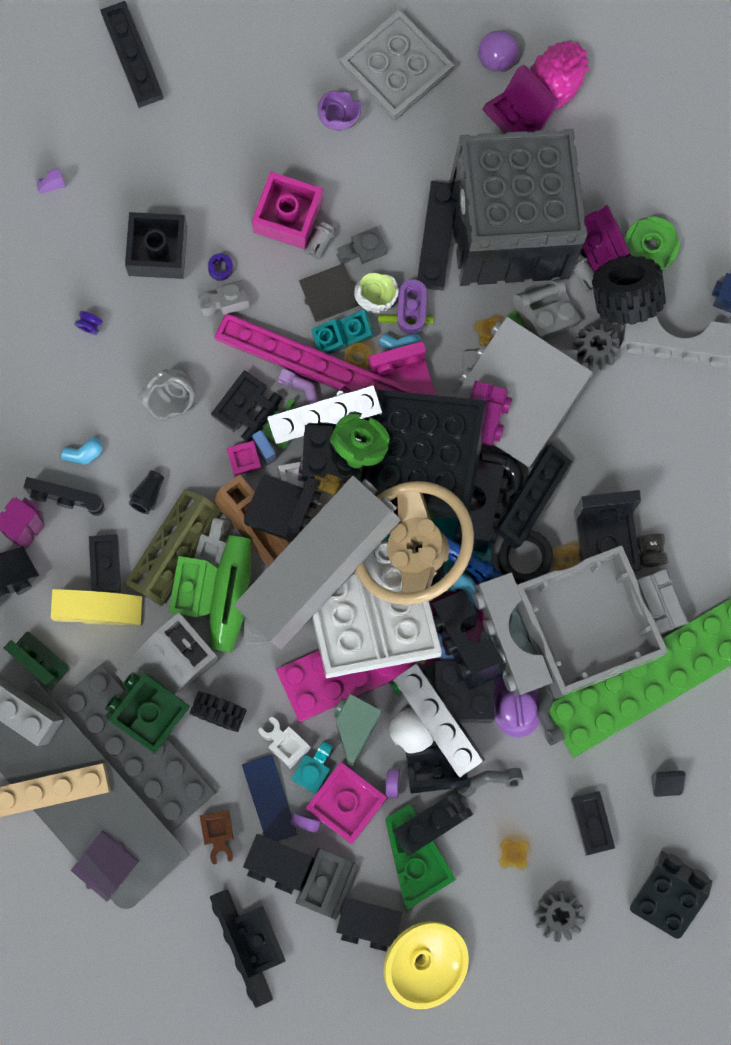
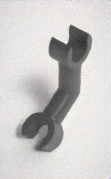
(552, 732)
(509, 777)

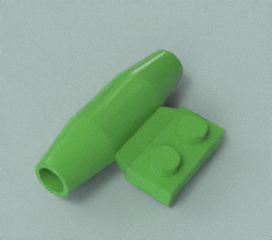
(206, 590)

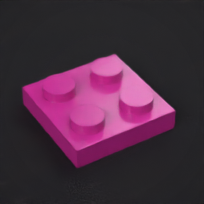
(346, 803)

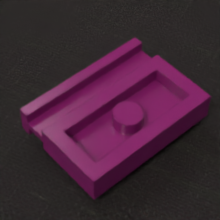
(603, 238)

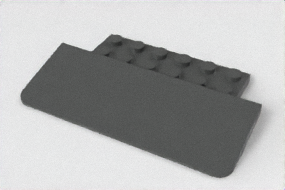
(147, 794)

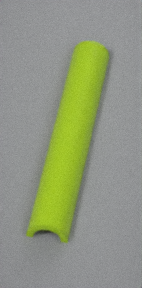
(393, 319)

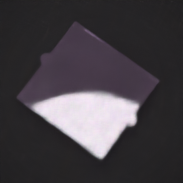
(104, 866)

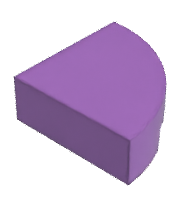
(52, 182)

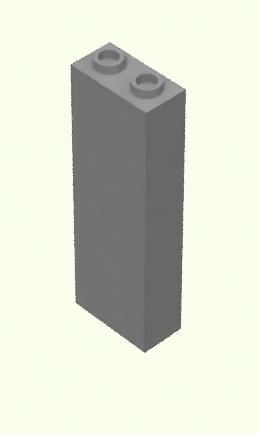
(318, 561)

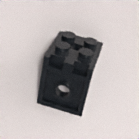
(608, 517)

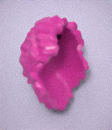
(562, 70)

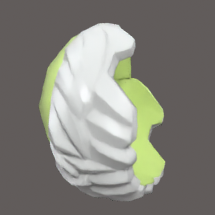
(376, 292)

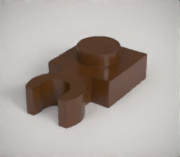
(216, 831)

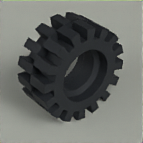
(218, 711)

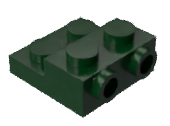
(146, 710)

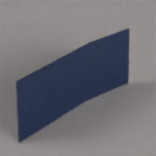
(269, 798)

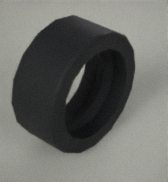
(547, 558)

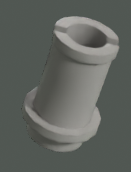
(319, 240)
(584, 272)

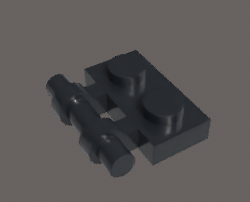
(240, 400)

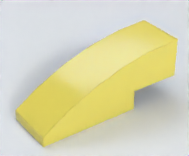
(96, 607)

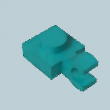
(312, 771)

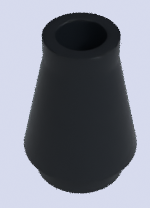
(146, 493)

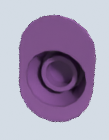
(516, 714)

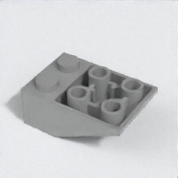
(172, 656)

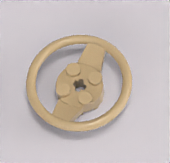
(417, 529)

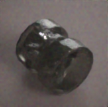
(652, 550)

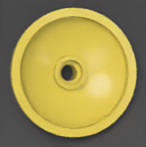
(433, 976)

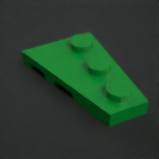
(422, 871)

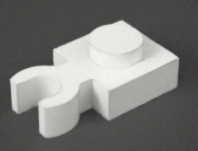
(286, 745)

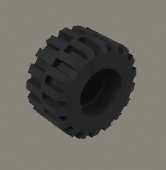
(629, 290)

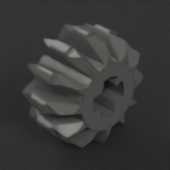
(602, 339)
(556, 925)

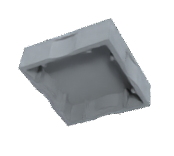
(589, 622)

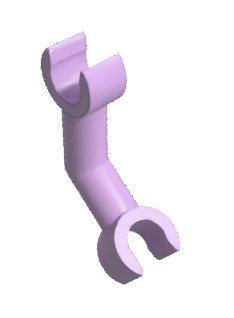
(291, 380)

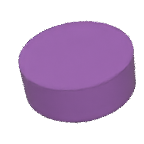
(393, 783)
(305, 822)

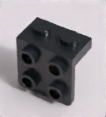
(282, 507)
(671, 895)

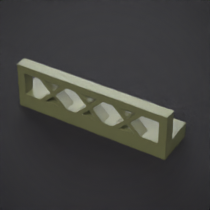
(183, 542)

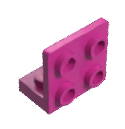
(405, 366)

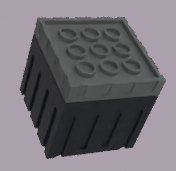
(517, 206)

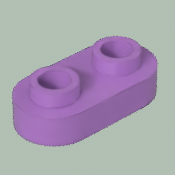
(412, 308)

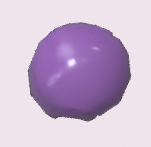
(498, 51)
(338, 110)

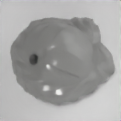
(168, 394)

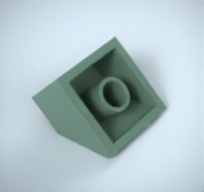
(355, 725)

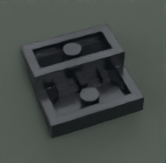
(432, 771)

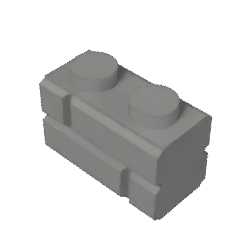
(662, 601)

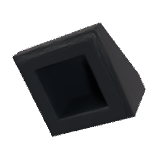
(668, 783)

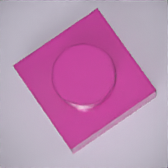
(244, 458)

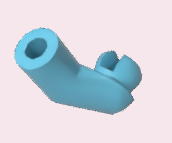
(389, 342)
(84, 454)

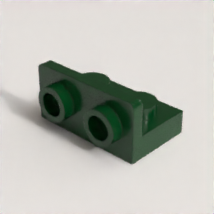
(38, 659)

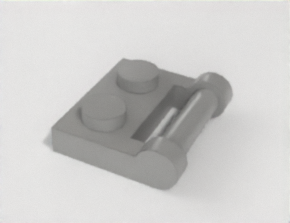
(550, 318)

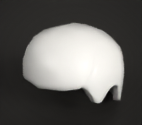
(409, 732)

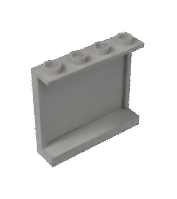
(538, 380)

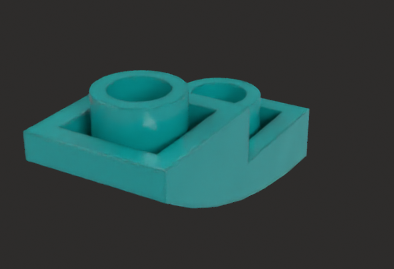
(341, 333)

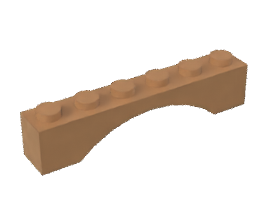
(234, 502)

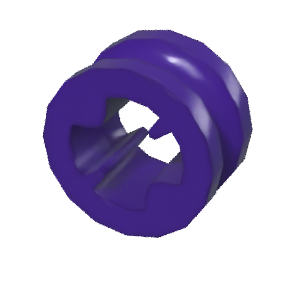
(212, 268)
(88, 322)

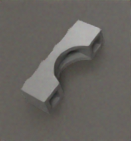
(650, 337)
(497, 600)

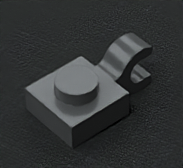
(365, 245)

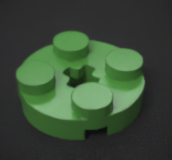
(657, 229)
(357, 452)

